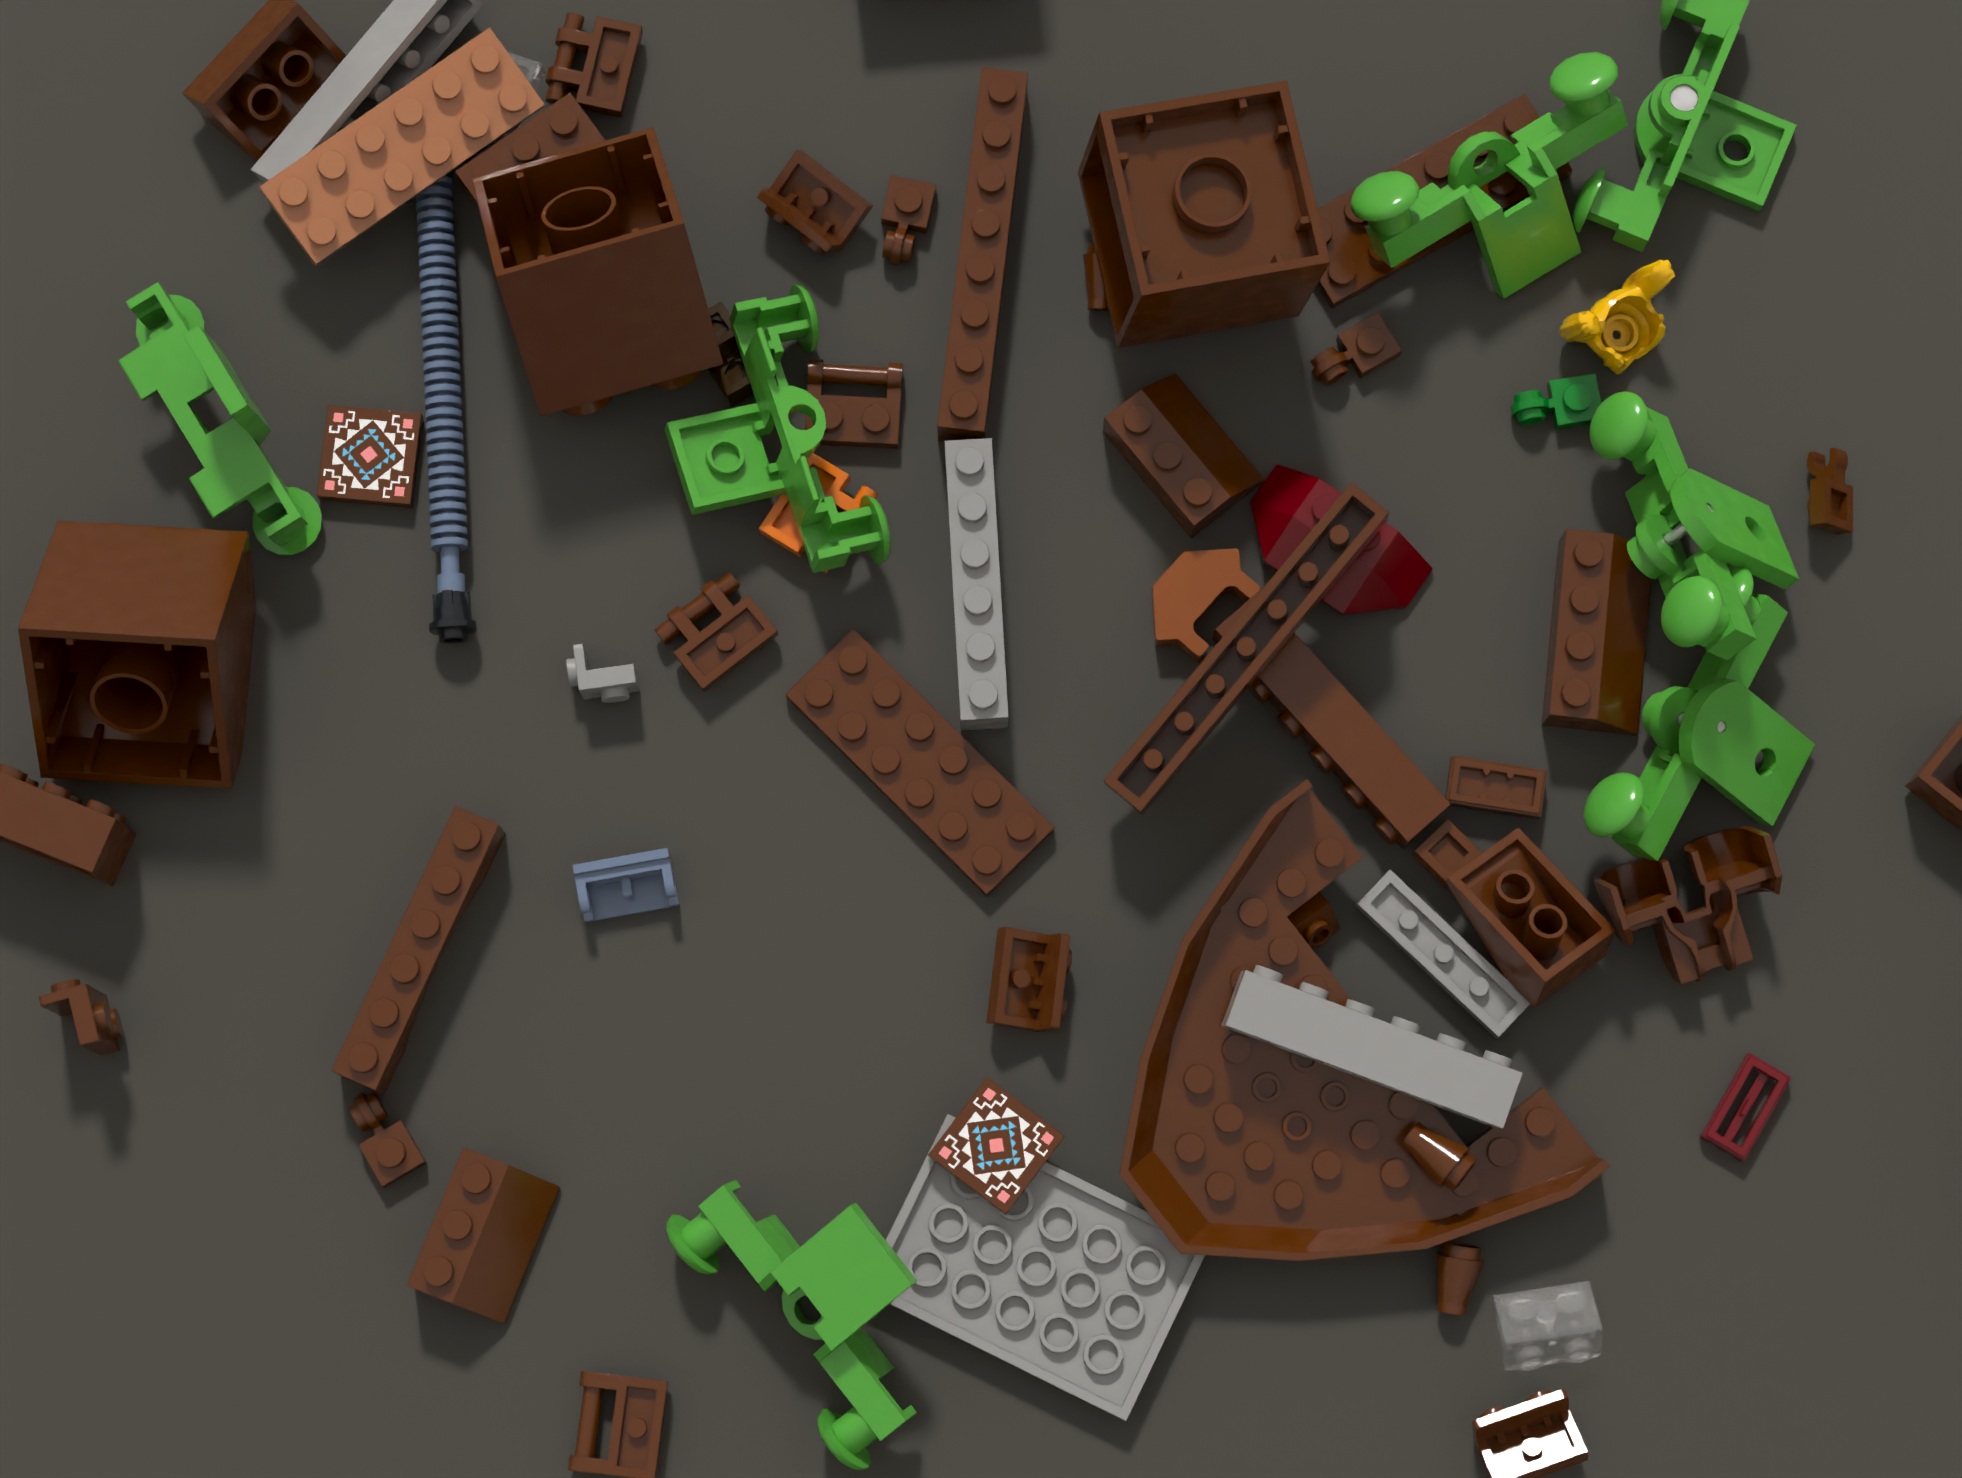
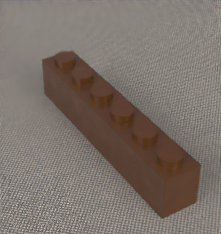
(1345, 740)

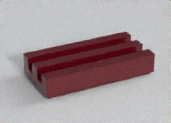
(1725, 1142)

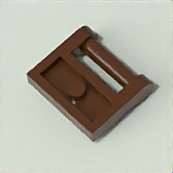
(856, 419)
(634, 1430)

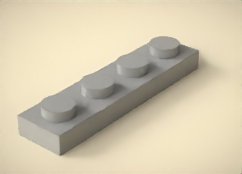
(1443, 954)

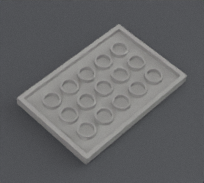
(1055, 1287)

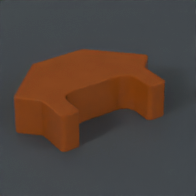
(1190, 591)

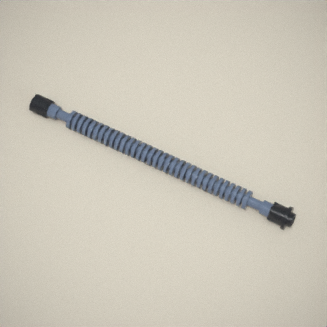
(444, 426)

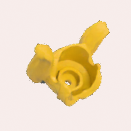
(1628, 314)

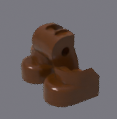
(1693, 942)

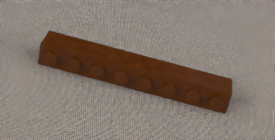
(982, 255)
(1246, 648)

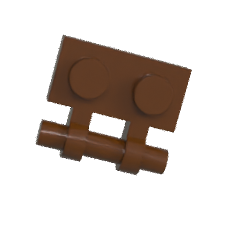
(607, 67)
(724, 642)

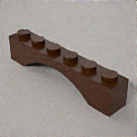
(398, 989)

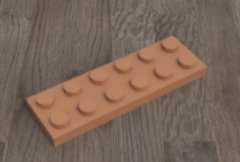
(401, 146)

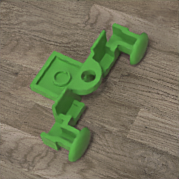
(1533, 233)
(183, 367)
(724, 456)
(847, 1277)

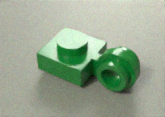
(1570, 401)

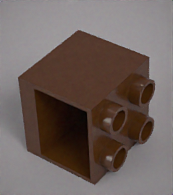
(1202, 213)

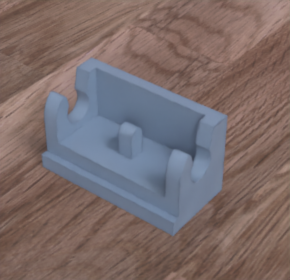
(626, 885)

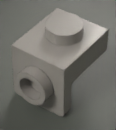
(609, 683)

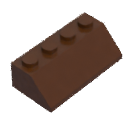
(1596, 635)

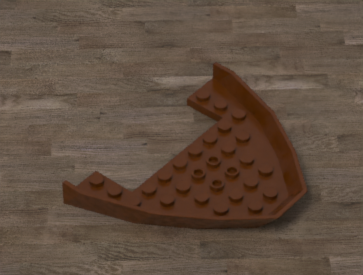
(1283, 1154)

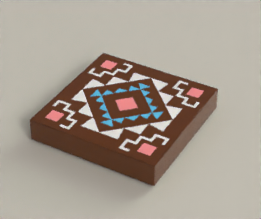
(370, 456)
(996, 1146)

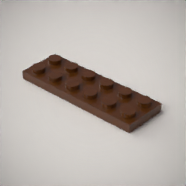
(1351, 256)
(920, 762)

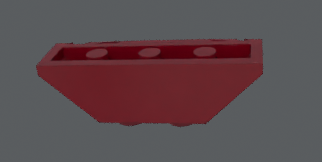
(1378, 580)

